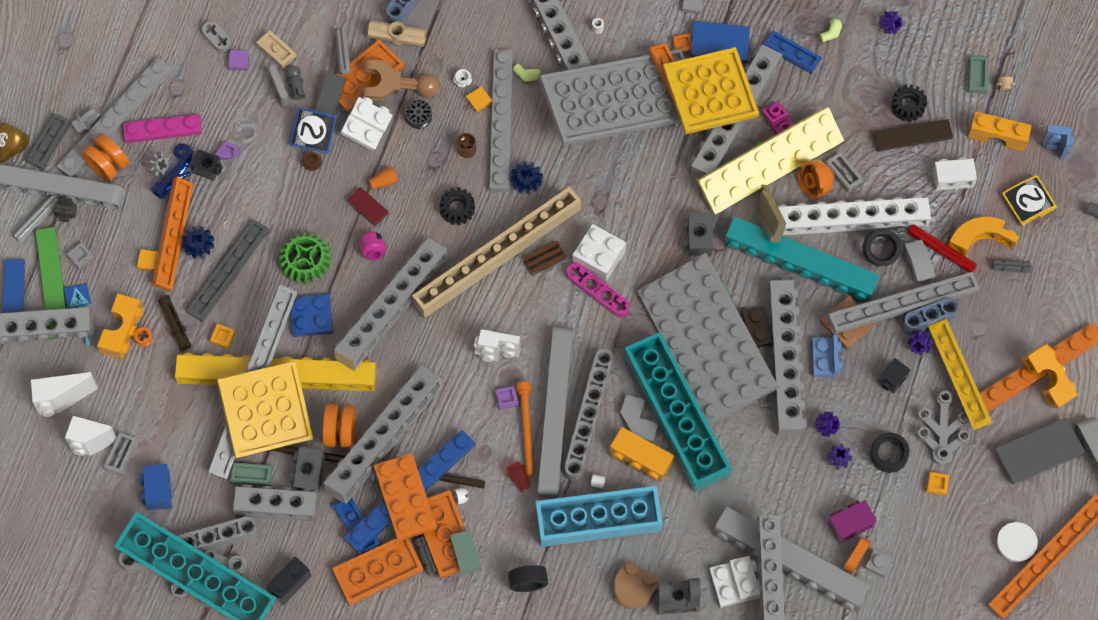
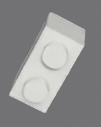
(954, 174)

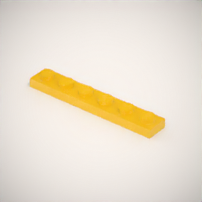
(960, 374)

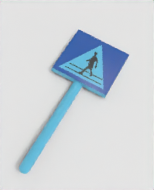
(77, 297)

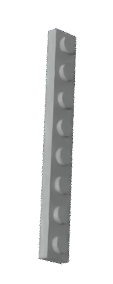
(117, 114)
(501, 121)
(902, 302)

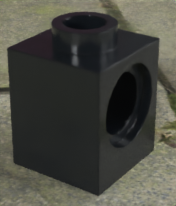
(203, 158)
(894, 376)

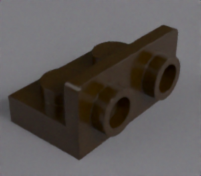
(757, 325)

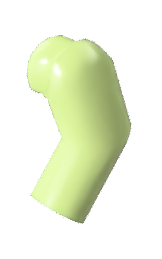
(833, 32)
(527, 75)

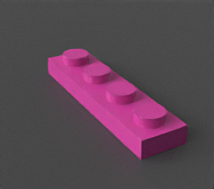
(162, 128)

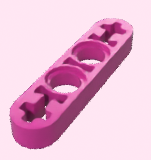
(597, 290)

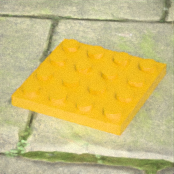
(710, 90)
(264, 409)

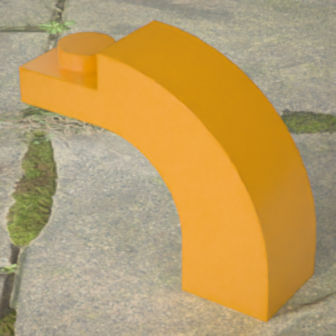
(979, 229)

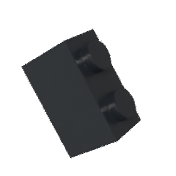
(289, 580)

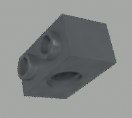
(701, 223)
(312, 480)

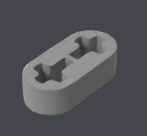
(214, 39)

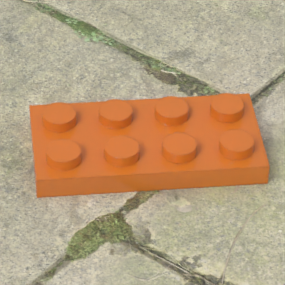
(359, 79)
(405, 497)
(439, 540)
(377, 570)

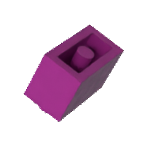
(851, 521)

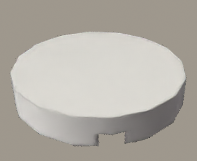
(1017, 542)

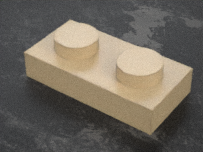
(276, 49)

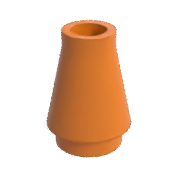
(384, 178)

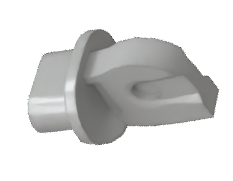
(83, 122)

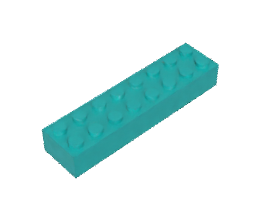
(677, 412)
(193, 570)

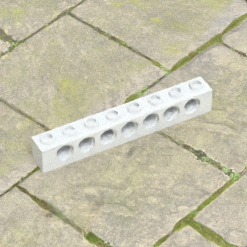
(843, 223)

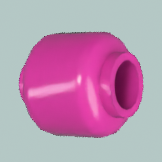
(372, 245)

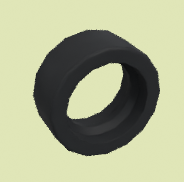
(867, 247)
(888, 467)
(528, 578)

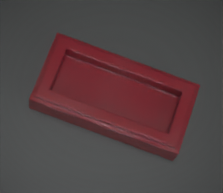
(367, 206)

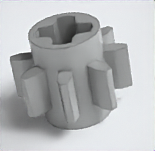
(156, 163)

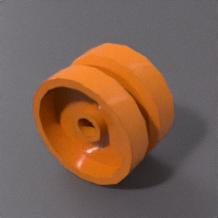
(104, 157)
(337, 426)

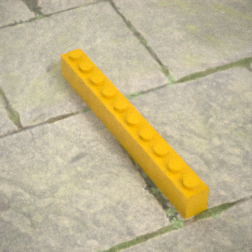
(313, 374)

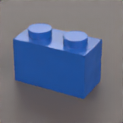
(156, 487)

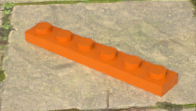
(172, 234)

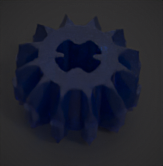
(520, 179)
(192, 244)

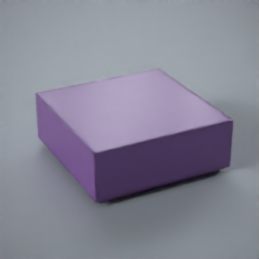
(238, 60)
(506, 397)

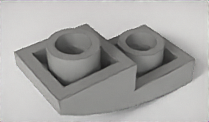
(920, 261)

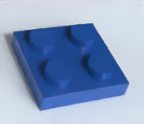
(311, 315)

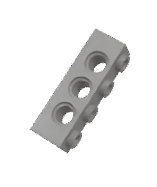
(264, 509)

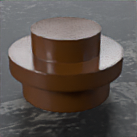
(312, 161)

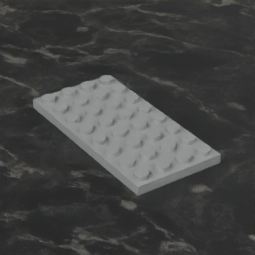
(609, 99)
(708, 339)

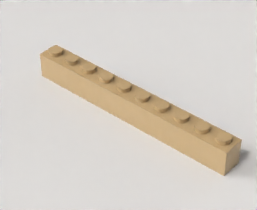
(496, 252)

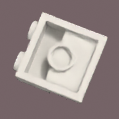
(366, 123)
(492, 344)
(735, 581)

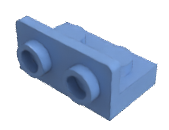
(1058, 138)
(826, 356)

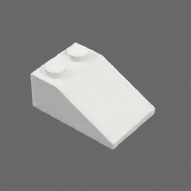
(60, 392)

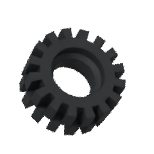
(908, 113)
(453, 196)

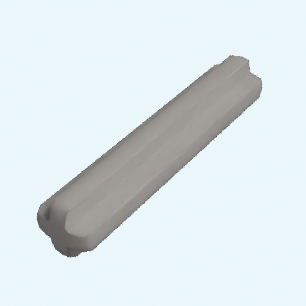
(343, 53)
(35, 219)

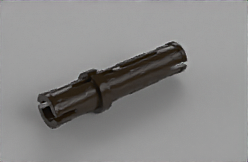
(177, 329)

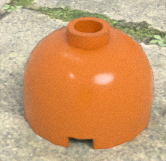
(815, 178)

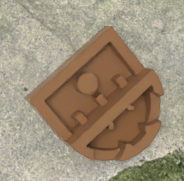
(634, 586)

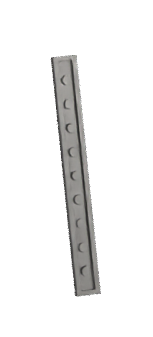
(260, 358)

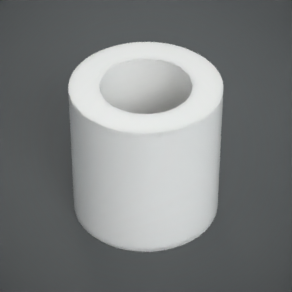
(597, 25)
(598, 481)

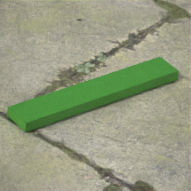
(51, 271)

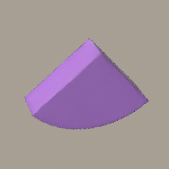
(227, 151)

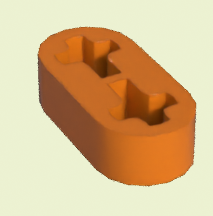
(857, 555)

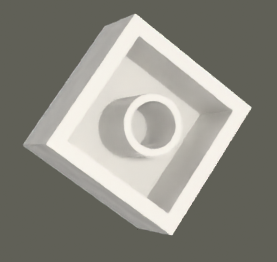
(599, 252)

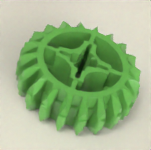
(315, 247)

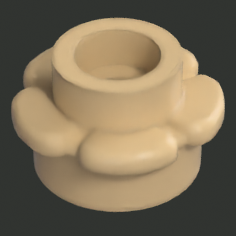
(1005, 83)

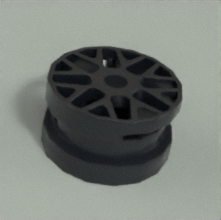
(418, 114)

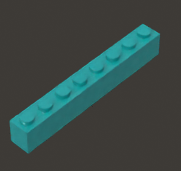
(803, 260)

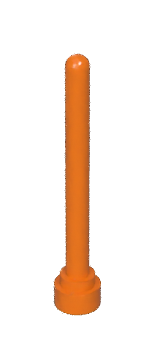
(523, 389)

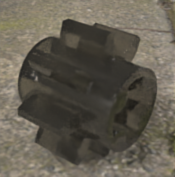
(65, 209)

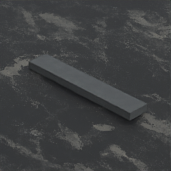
(227, 270)

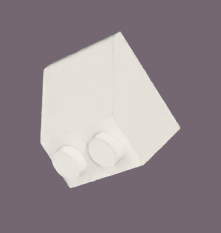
(88, 436)

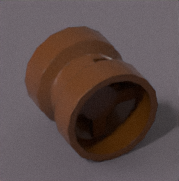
(466, 140)

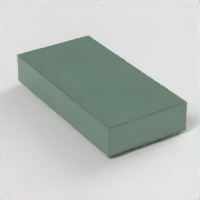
(978, 74)
(251, 474)
(465, 552)

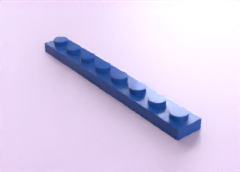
(429, 473)

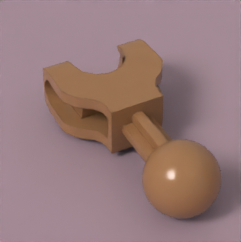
(391, 82)

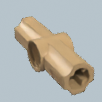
(386, 32)

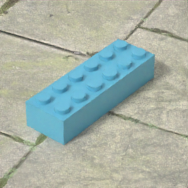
(599, 516)

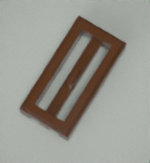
(559, 250)

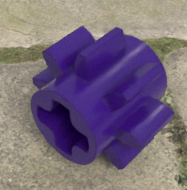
(890, 22)
(920, 342)
(827, 424)
(839, 462)

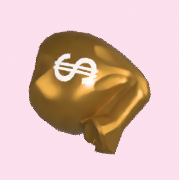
(11, 141)

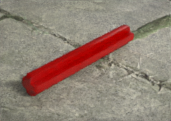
(942, 248)

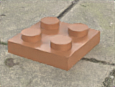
(851, 336)

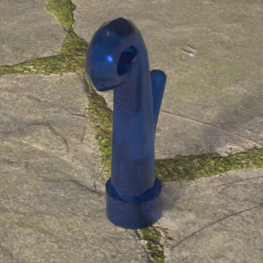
(161, 188)

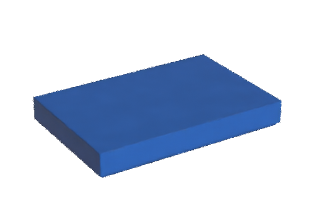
(718, 37)

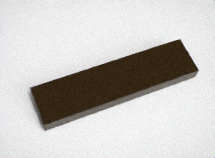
(913, 135)

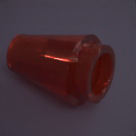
(519, 476)

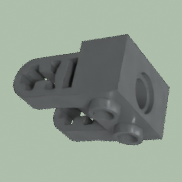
(688, 589)

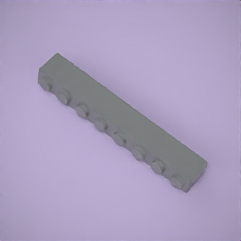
(796, 562)

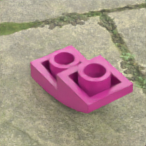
(777, 117)

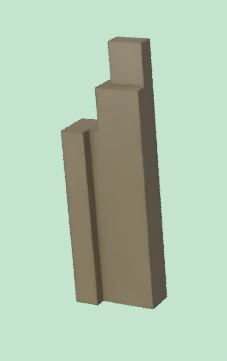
(770, 216)

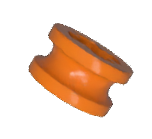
(146, 341)

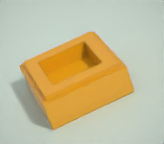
(479, 99)
(147, 260)
(222, 336)
(937, 483)

